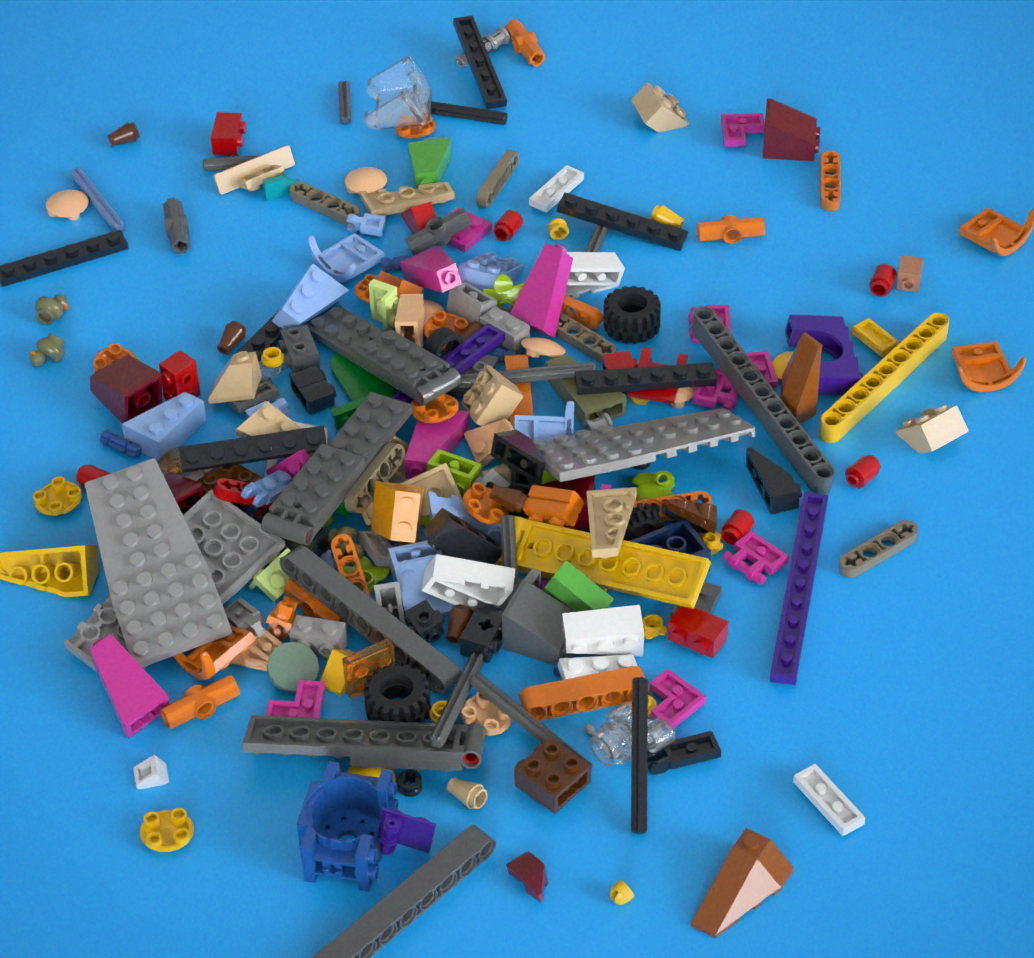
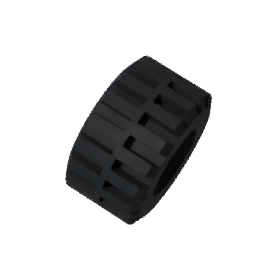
(631, 314)
(397, 683)

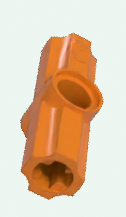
(525, 42)
(730, 229)
(309, 604)
(200, 702)

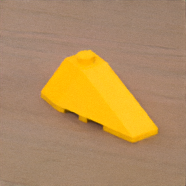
(55, 570)

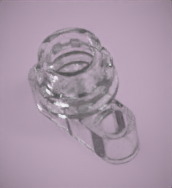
(614, 737)

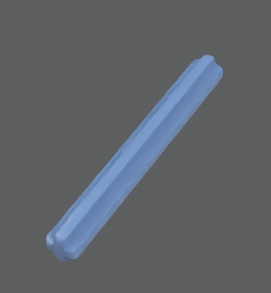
(97, 199)

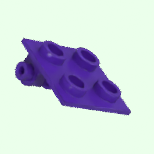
(404, 830)

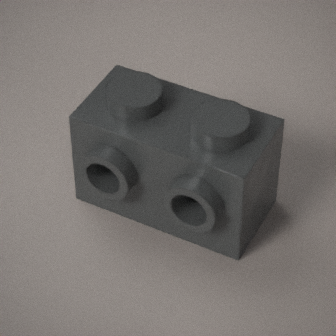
(298, 348)

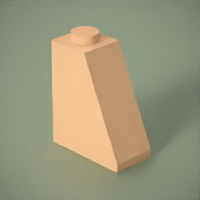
(410, 317)

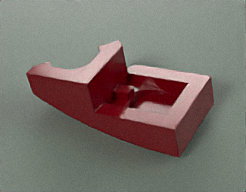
(531, 873)

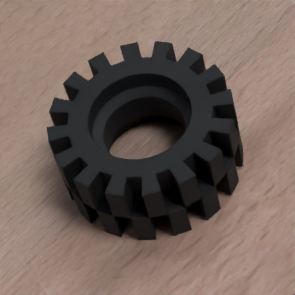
(642, 515)

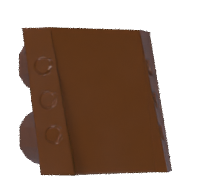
(699, 515)

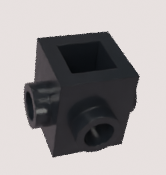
(425, 621)

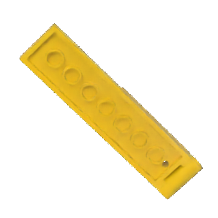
(635, 571)

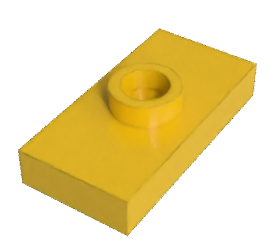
(874, 337)

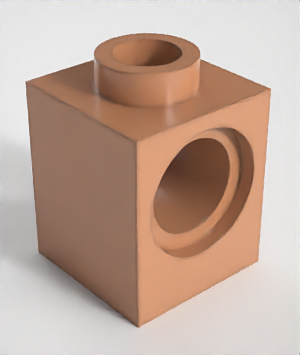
(909, 273)

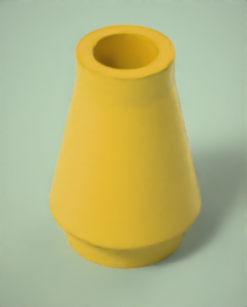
(666, 216)

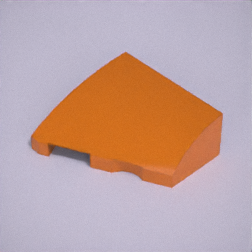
(403, 286)

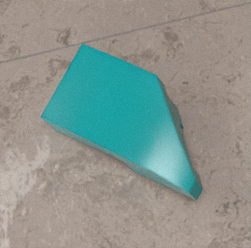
(277, 186)

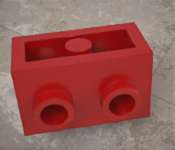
(227, 133)
(179, 376)
(698, 630)

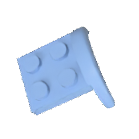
(346, 257)
(546, 426)

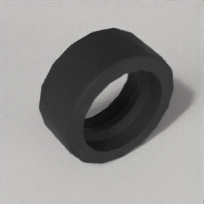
(440, 338)

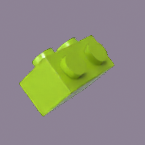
(462, 469)

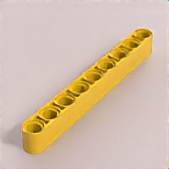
(883, 378)

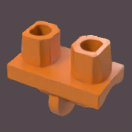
(282, 618)

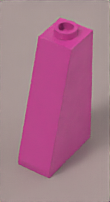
(431, 270)
(544, 290)
(431, 437)
(129, 687)

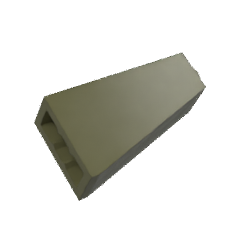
(587, 405)

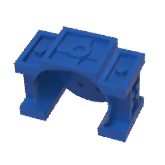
(321, 825)

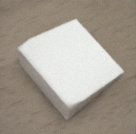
(151, 773)

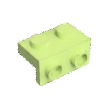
(383, 303)
(272, 578)

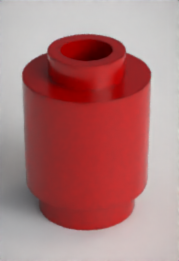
(508, 225)
(882, 280)
(862, 471)
(88, 473)
(737, 526)

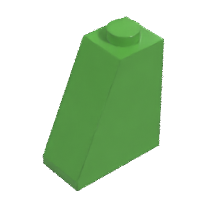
(429, 160)
(576, 590)

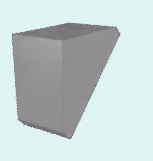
(389, 597)

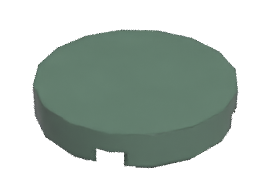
(290, 664)

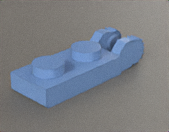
(267, 488)

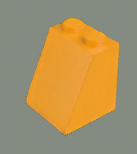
(397, 511)

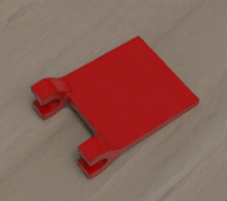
(660, 395)

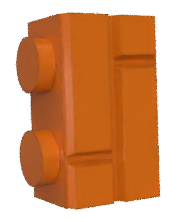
(553, 505)

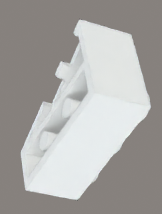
(593, 272)
(467, 581)
(604, 631)

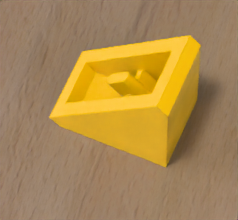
(333, 672)

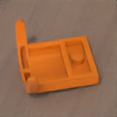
(997, 231)
(985, 366)
(216, 655)

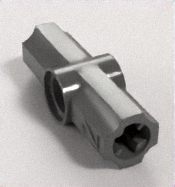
(176, 226)
(438, 231)

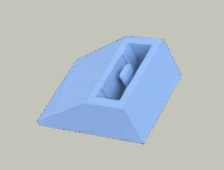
(484, 270)
(408, 568)

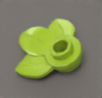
(504, 291)
(650, 487)
(372, 573)

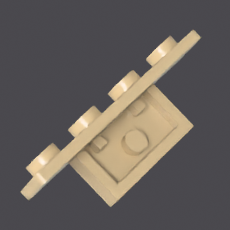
(251, 173)

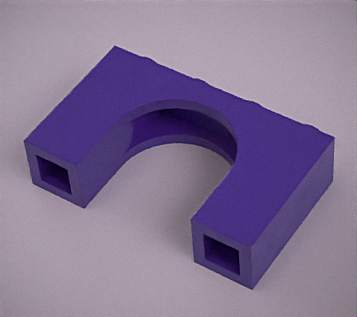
(830, 331)

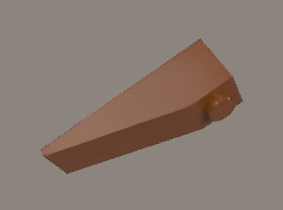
(801, 379)
(746, 878)

